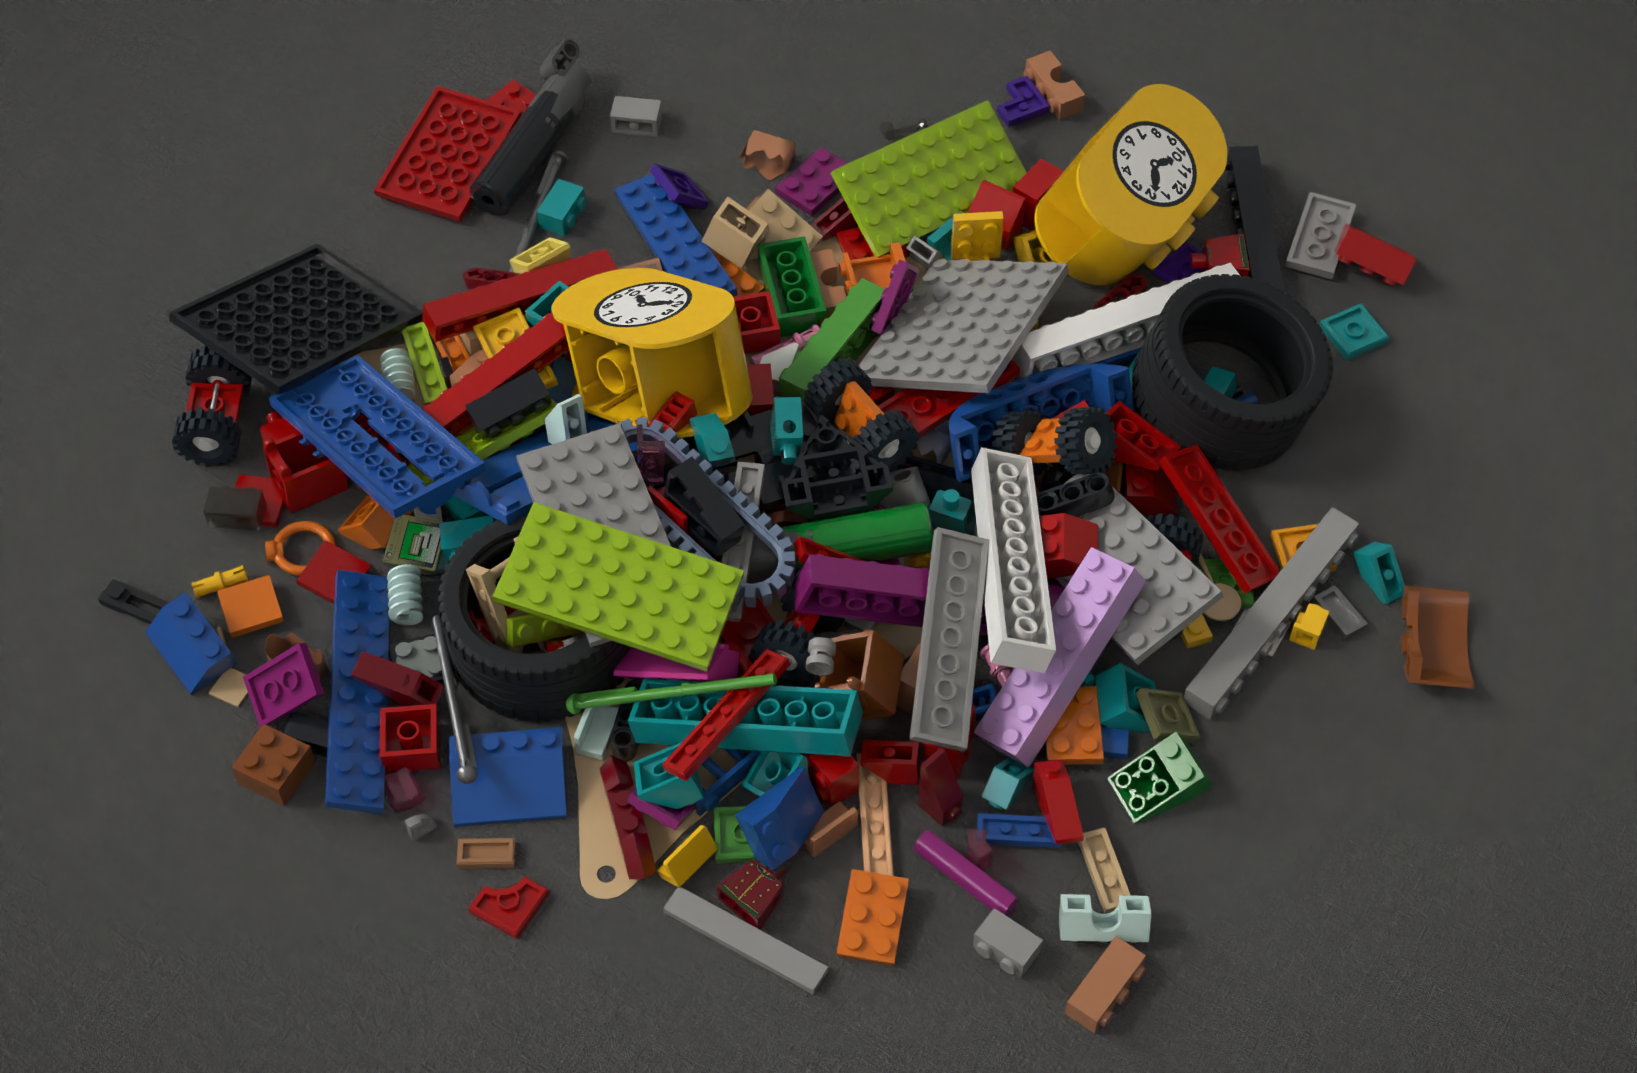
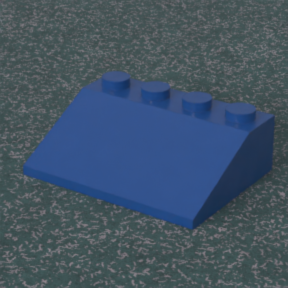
(516, 780)

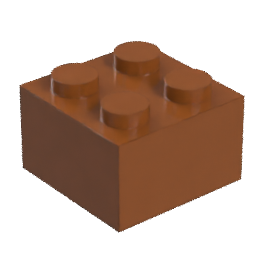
(273, 764)

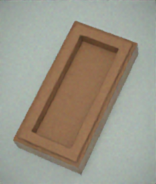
(486, 853)

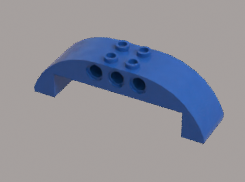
(1042, 392)

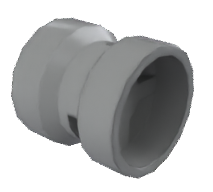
(820, 658)

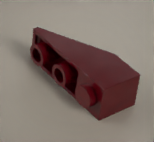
(396, 681)

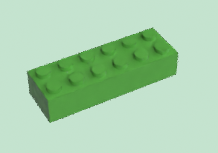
(840, 336)

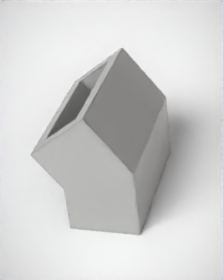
(918, 245)

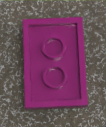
(811, 183)
(902, 281)
(283, 685)

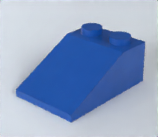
(781, 819)

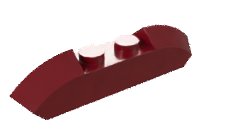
(627, 819)

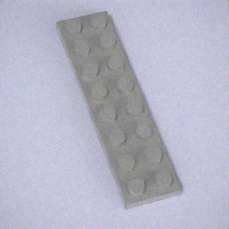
(949, 640)

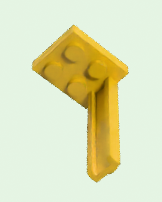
(977, 236)

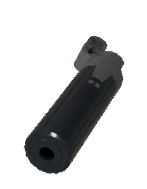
(534, 133)

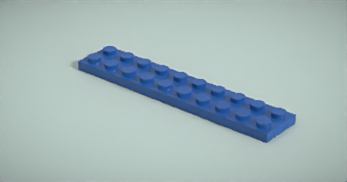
(353, 749)

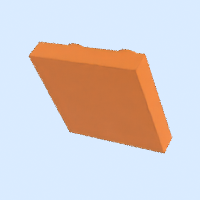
(250, 606)

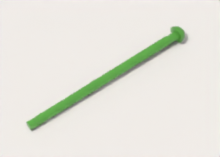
(576, 702)

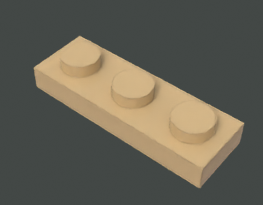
(1104, 868)

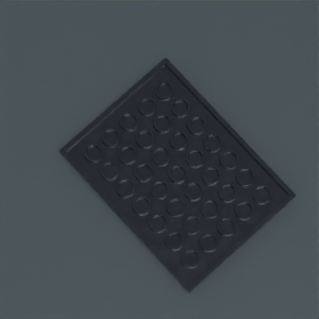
(296, 318)

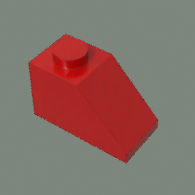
(892, 760)

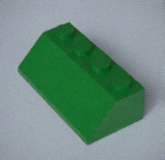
(793, 284)

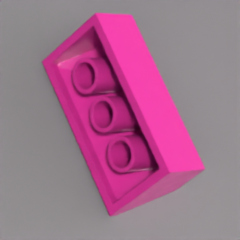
(644, 665)

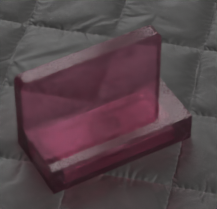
(650, 458)

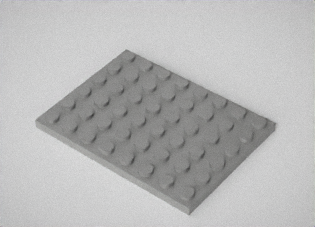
(962, 324)

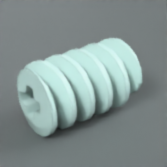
(398, 370)
(405, 595)

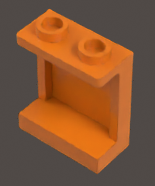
(870, 268)

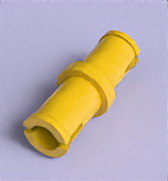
(220, 581)

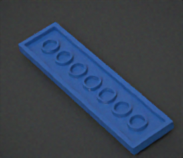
(671, 234)

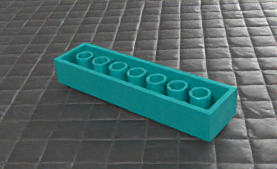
(780, 721)

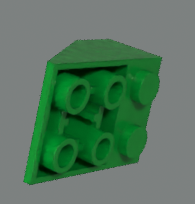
(1160, 779)

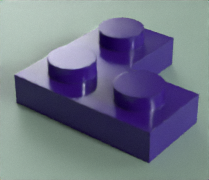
(1026, 104)

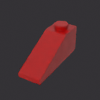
(1057, 801)

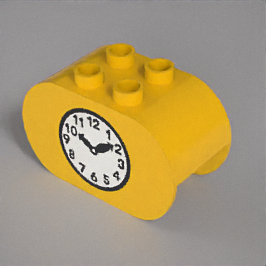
(1134, 187)
(653, 334)

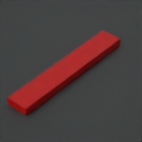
(722, 718)

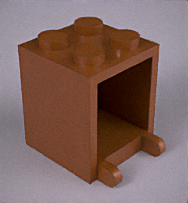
(871, 667)

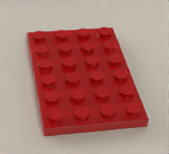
(446, 153)

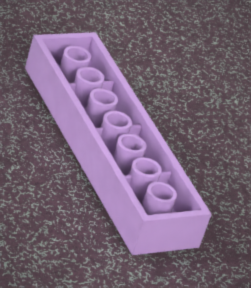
(1082, 626)

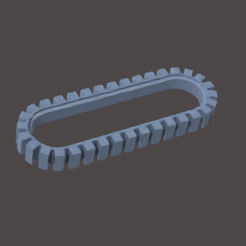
(749, 514)

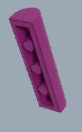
(965, 873)

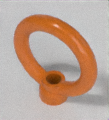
(275, 550)

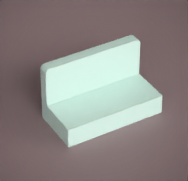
(595, 731)

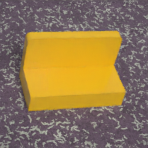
(688, 857)

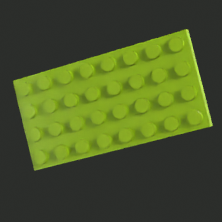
(927, 177)
(619, 586)

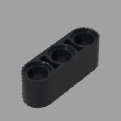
(1077, 496)
(621, 730)
(309, 731)

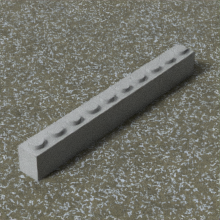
(1271, 614)

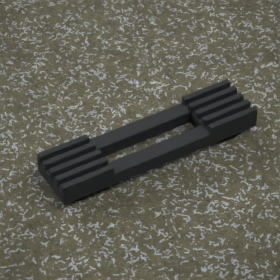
(118, 597)

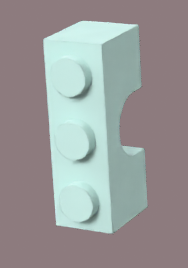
(1128, 921)

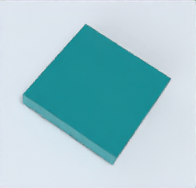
(1354, 331)

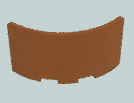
(1436, 636)

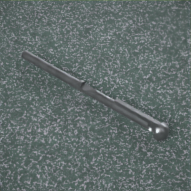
(546, 183)
(468, 768)

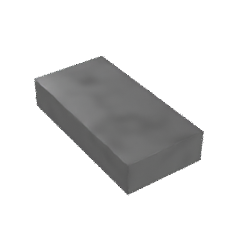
(1342, 614)

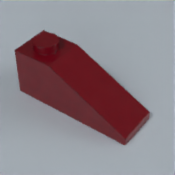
(835, 220)
(939, 789)

